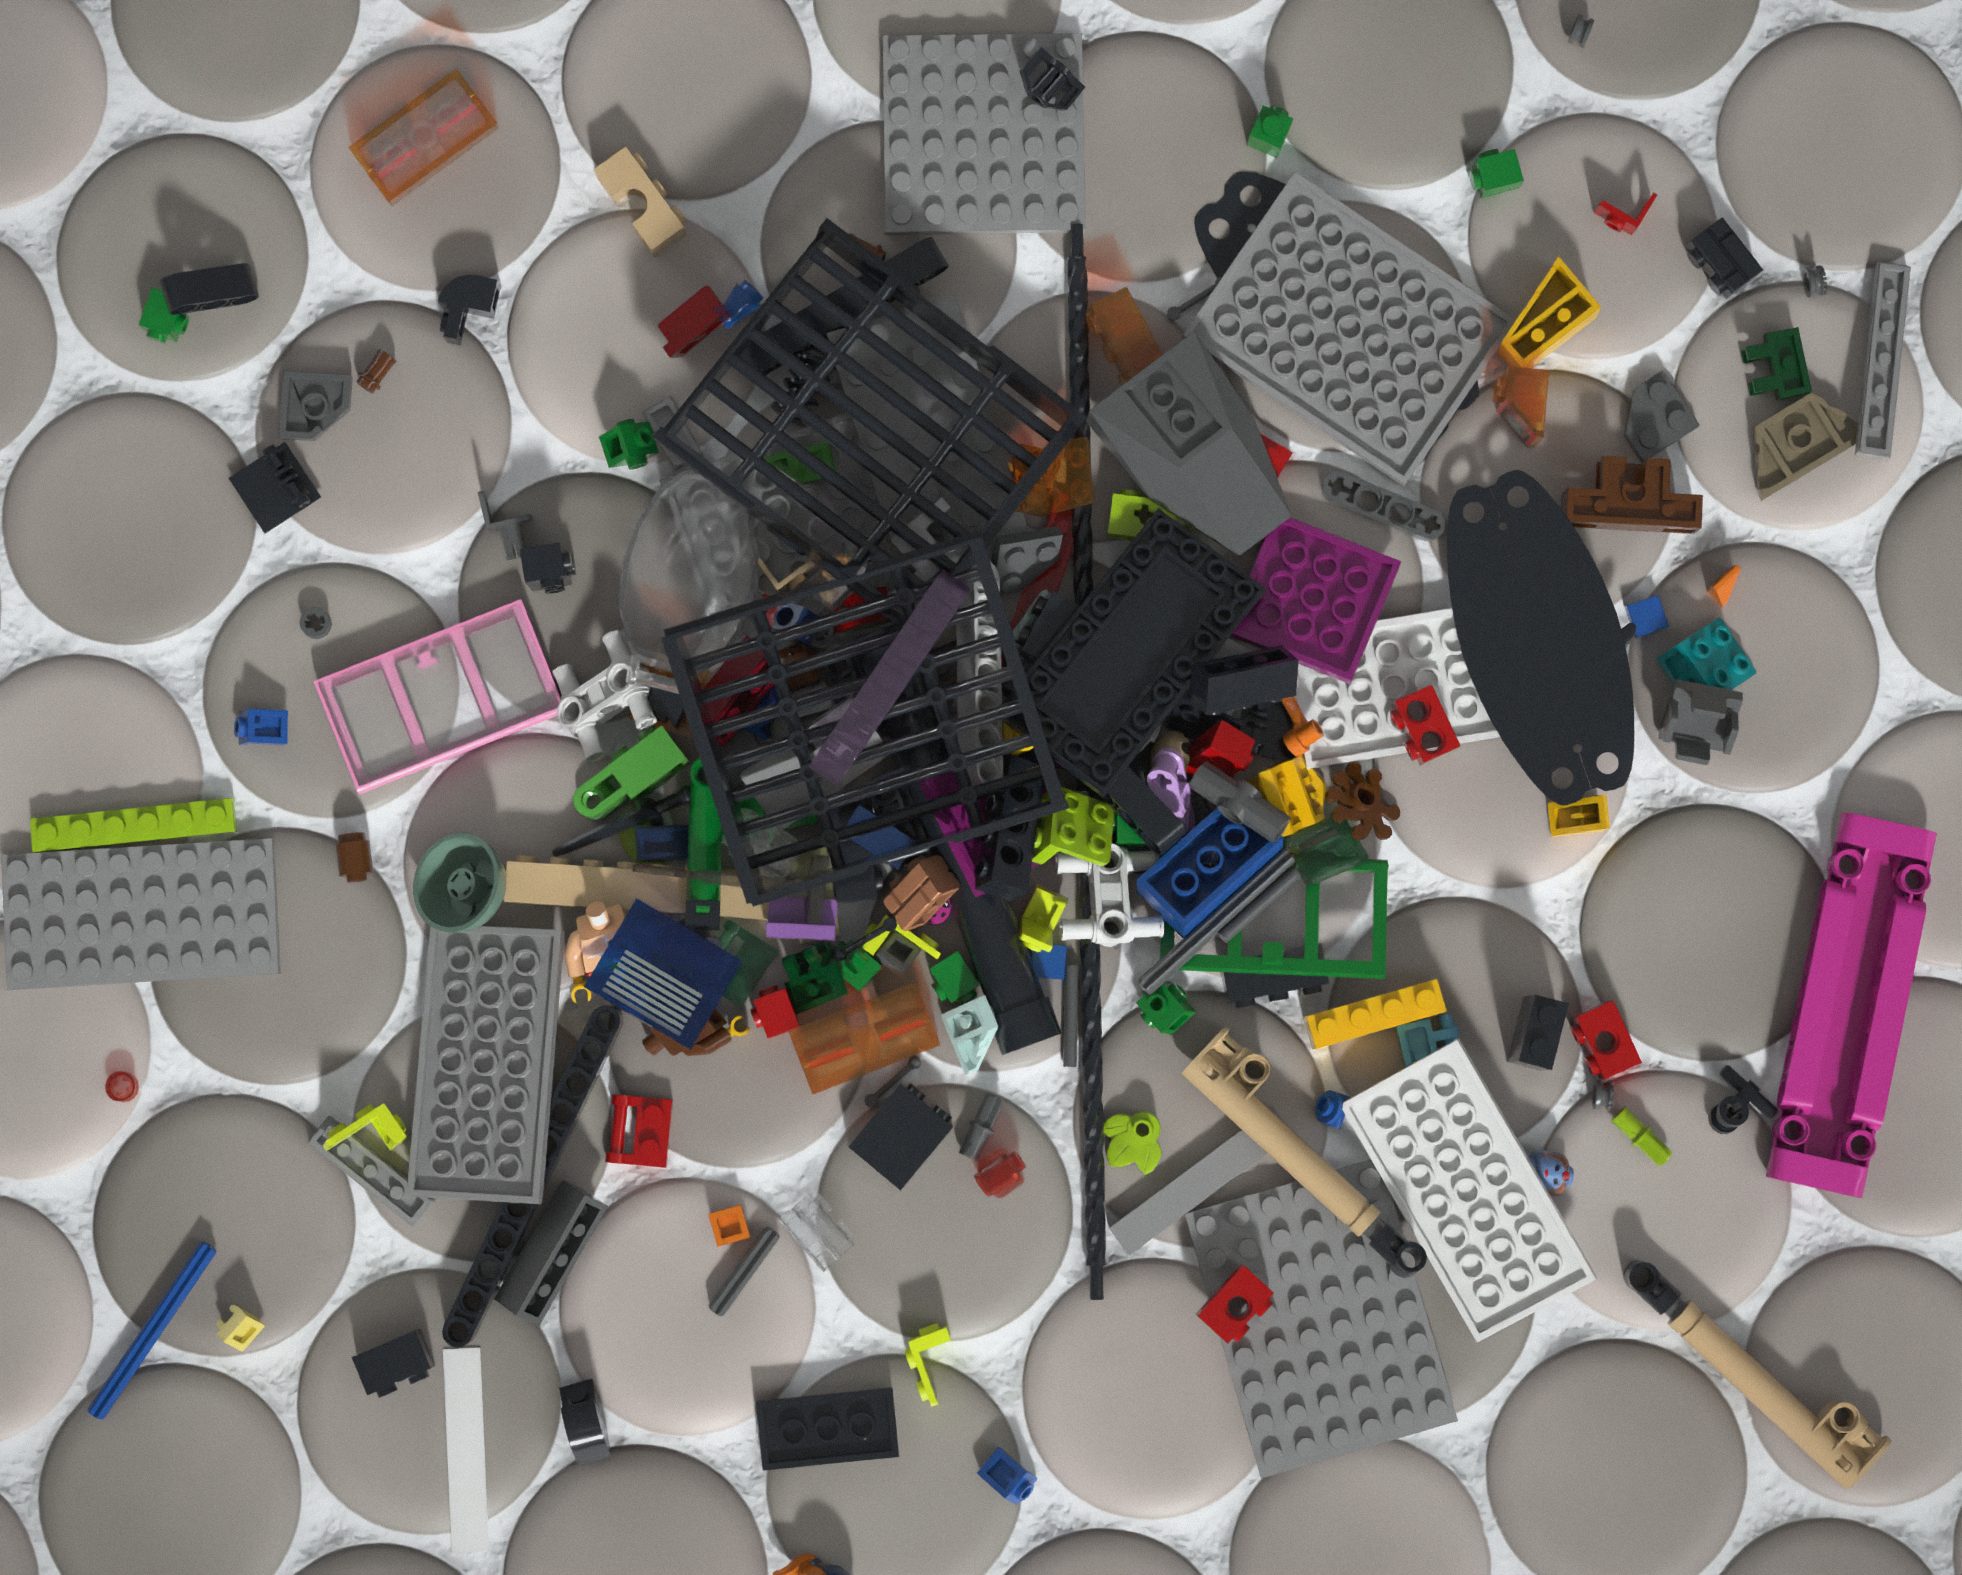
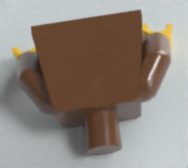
(710, 1039)

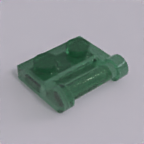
(1327, 857)
(755, 958)

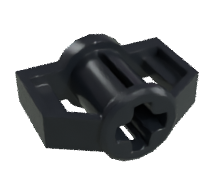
(1054, 69)

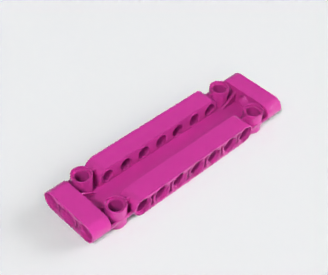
(1851, 1004)

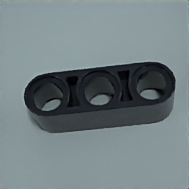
(209, 288)

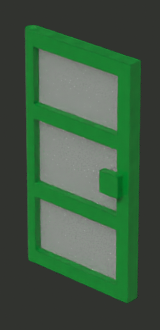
(1308, 931)

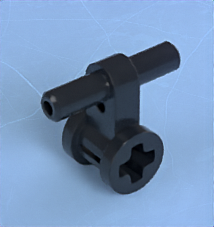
(1737, 1104)

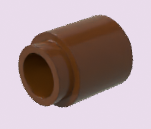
(354, 857)

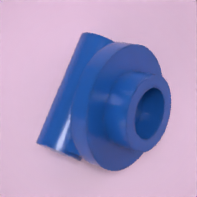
(1329, 1108)

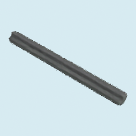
(1216, 921)

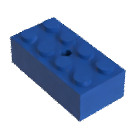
(1186, 890)

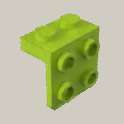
(1078, 831)

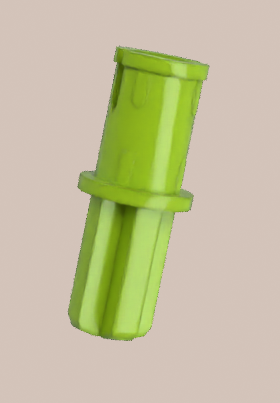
(1641, 1136)

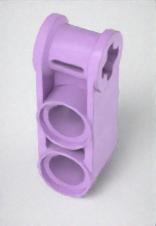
(1171, 786)

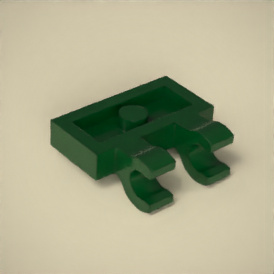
(1786, 364)
(819, 985)

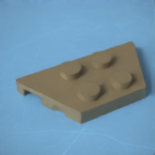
(1799, 442)

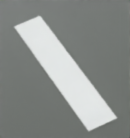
(465, 1450)

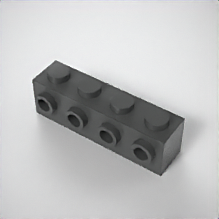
(551, 1252)

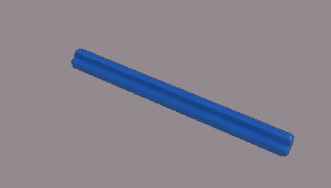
(151, 1330)

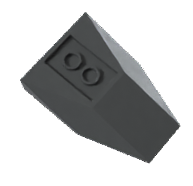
(1194, 447)

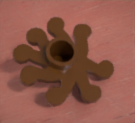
(1361, 802)

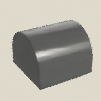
(897, 954)

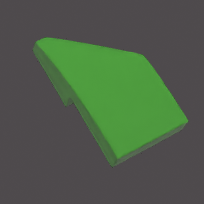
(797, 470)

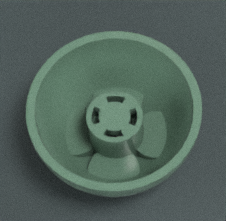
(459, 883)

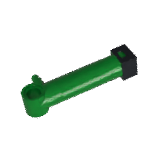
(703, 854)

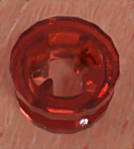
(131, 1091)

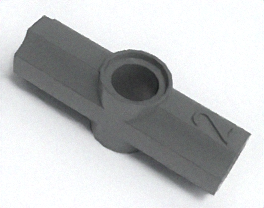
(1239, 802)

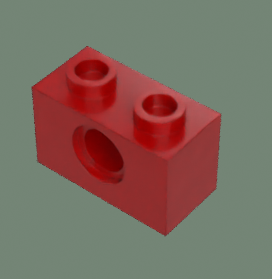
(1621, 1052)
(1215, 1310)

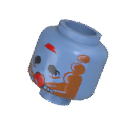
(1553, 1170)

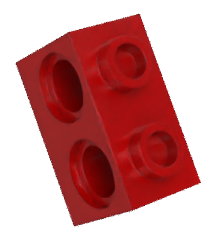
(1433, 722)
(1221, 747)

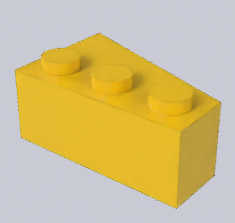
(1549, 319)

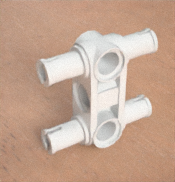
(601, 698)
(1109, 898)

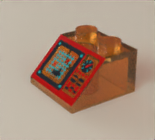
(1522, 402)

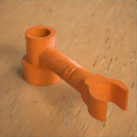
(1303, 732)

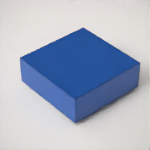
(1647, 616)
(1050, 964)

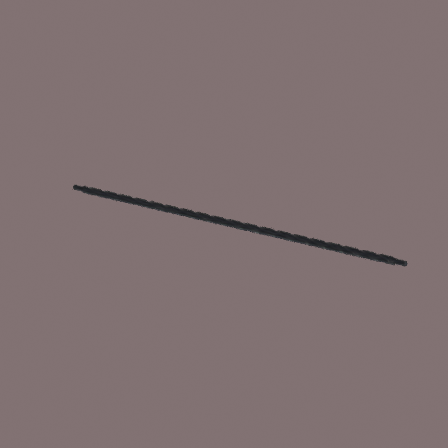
(1089, 951)

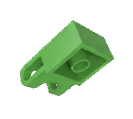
(632, 774)

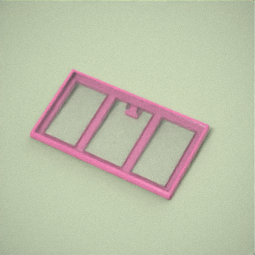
(439, 696)

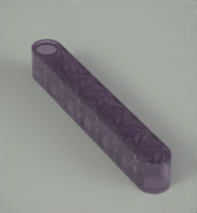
(890, 677)

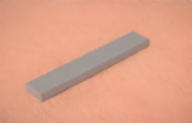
(1882, 361)
(1187, 1191)

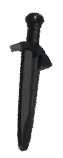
(646, 810)

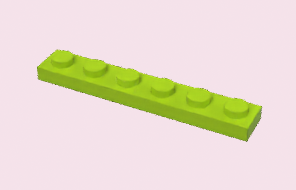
(133, 825)

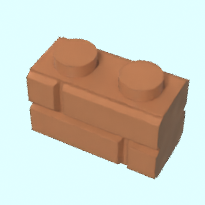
(920, 892)

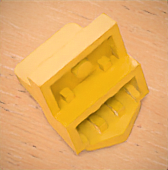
(1293, 791)

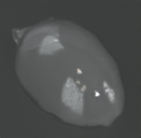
(684, 562)

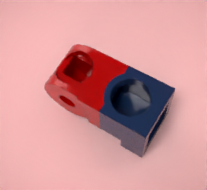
(789, 615)

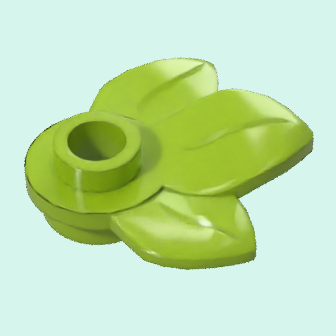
(1131, 1145)

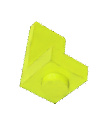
(1041, 918)
(924, 942)
(388, 1126)
(929, 1337)

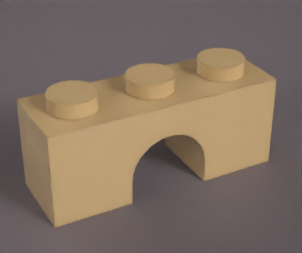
(625, 176)

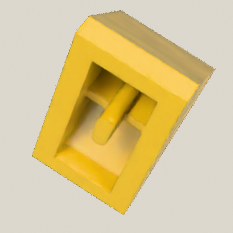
(1581, 817)

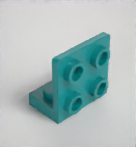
(1708, 658)

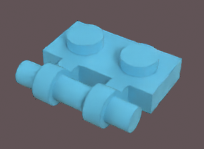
(1420, 1040)

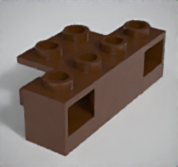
(1633, 499)

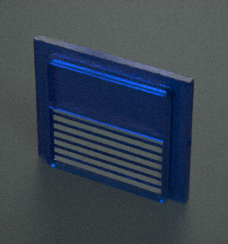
(663, 974)

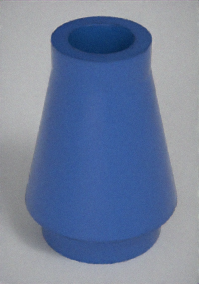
(741, 302)

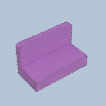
(787, 920)

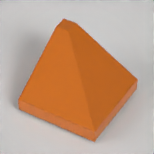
(1722, 587)

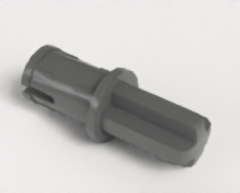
(982, 1126)

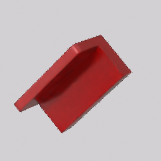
(692, 322)

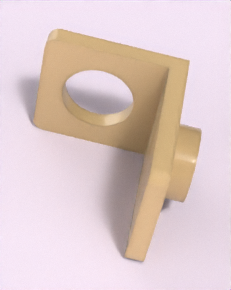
(792, 581)

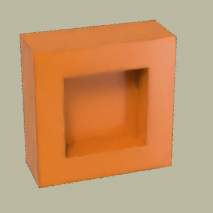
(729, 1225)

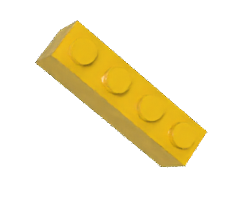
(1374, 1014)

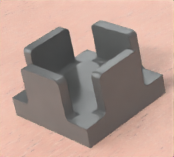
(1700, 720)

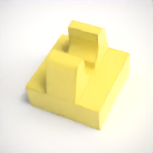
(239, 1329)

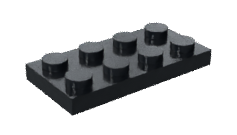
(827, 1428)

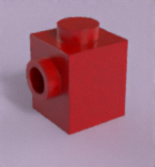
(774, 1012)

